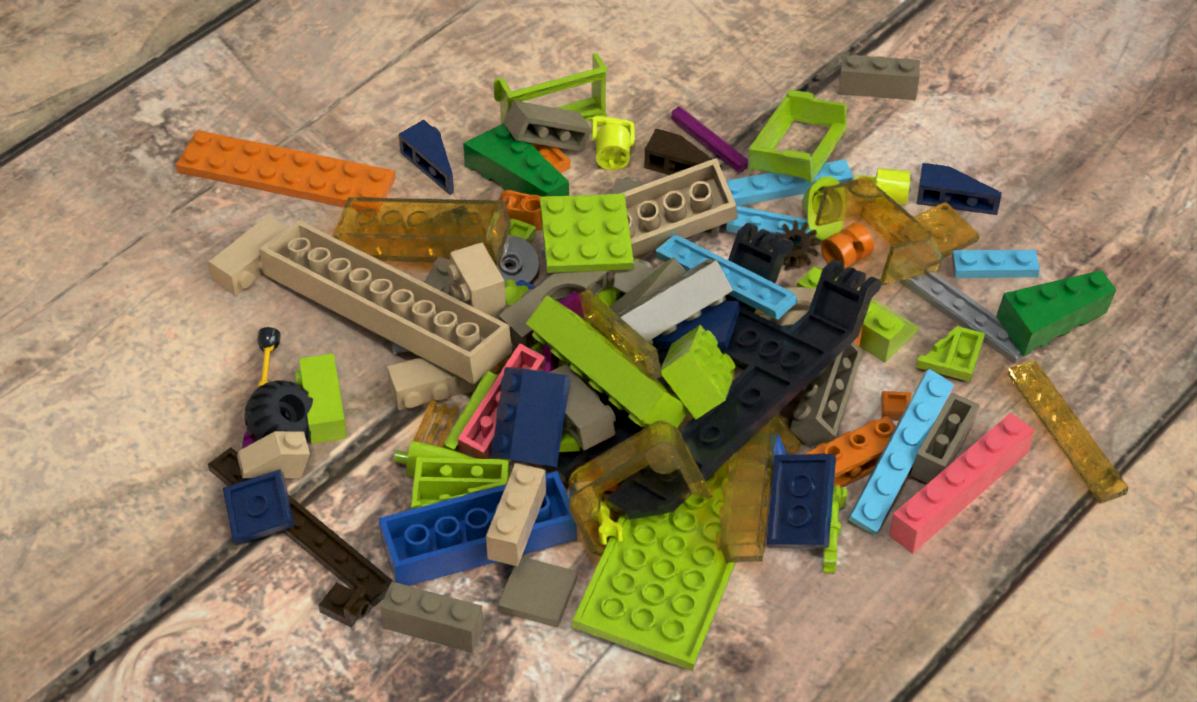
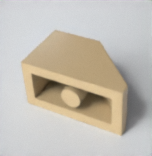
(275, 452)

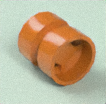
(848, 245)

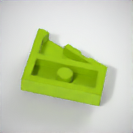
(955, 354)

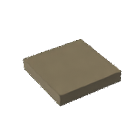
(538, 591)

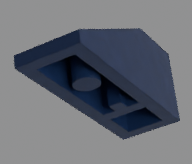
(426, 150)
(959, 190)

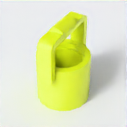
(612, 141)
(892, 182)

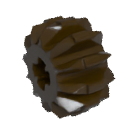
(805, 240)

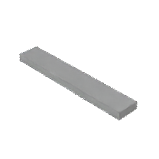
(964, 312)

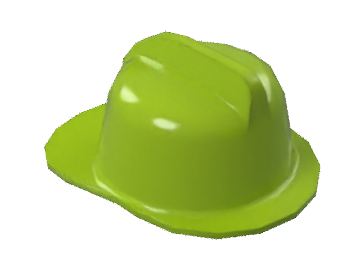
(811, 203)

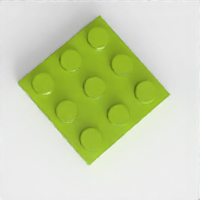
(586, 233)

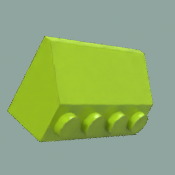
(882, 329)

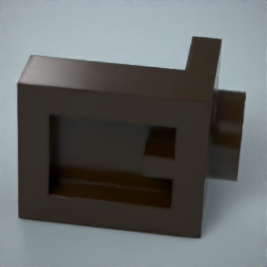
(345, 604)

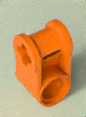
(523, 207)

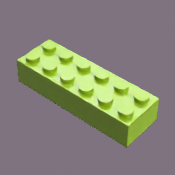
(604, 365)

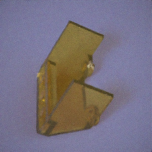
(912, 246)
(656, 446)

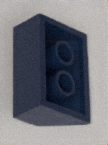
(530, 416)

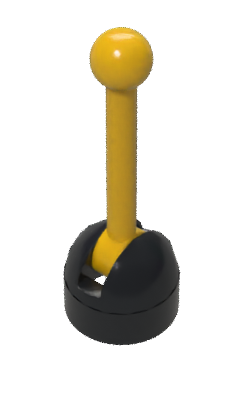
(268, 340)

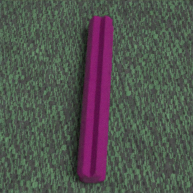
(709, 139)

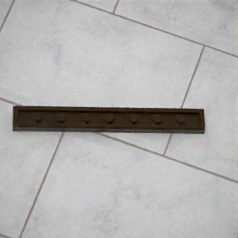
(317, 538)

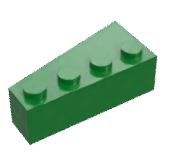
(513, 164)
(1053, 308)

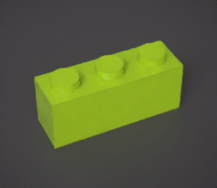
(326, 415)

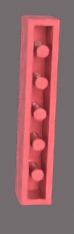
(961, 483)

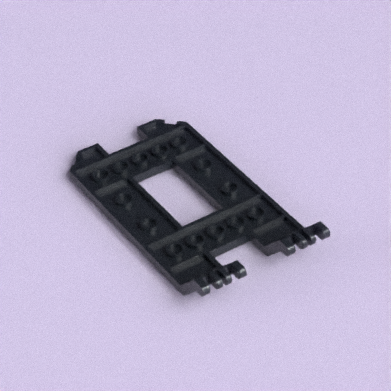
(775, 368)

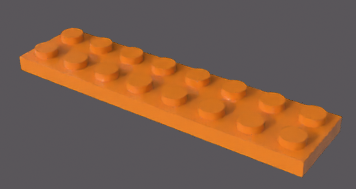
(282, 170)

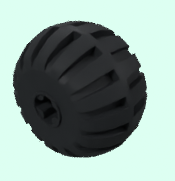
(278, 407)

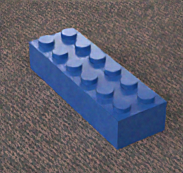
(453, 532)

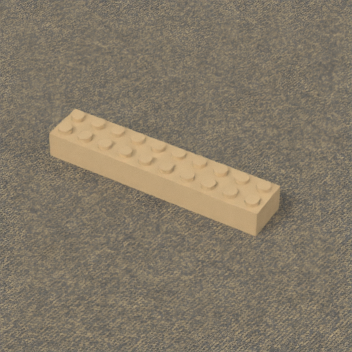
(387, 301)

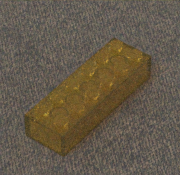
(422, 227)

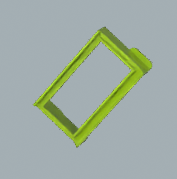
(587, 108)
(803, 108)

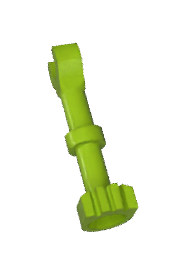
(830, 553)

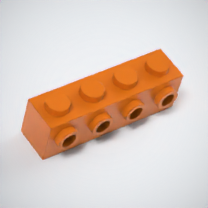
(857, 450)

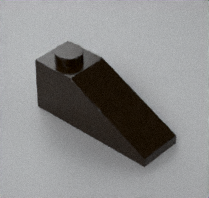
(671, 153)

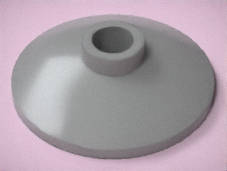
(522, 256)

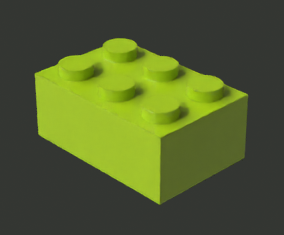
(698, 371)

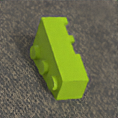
(454, 477)

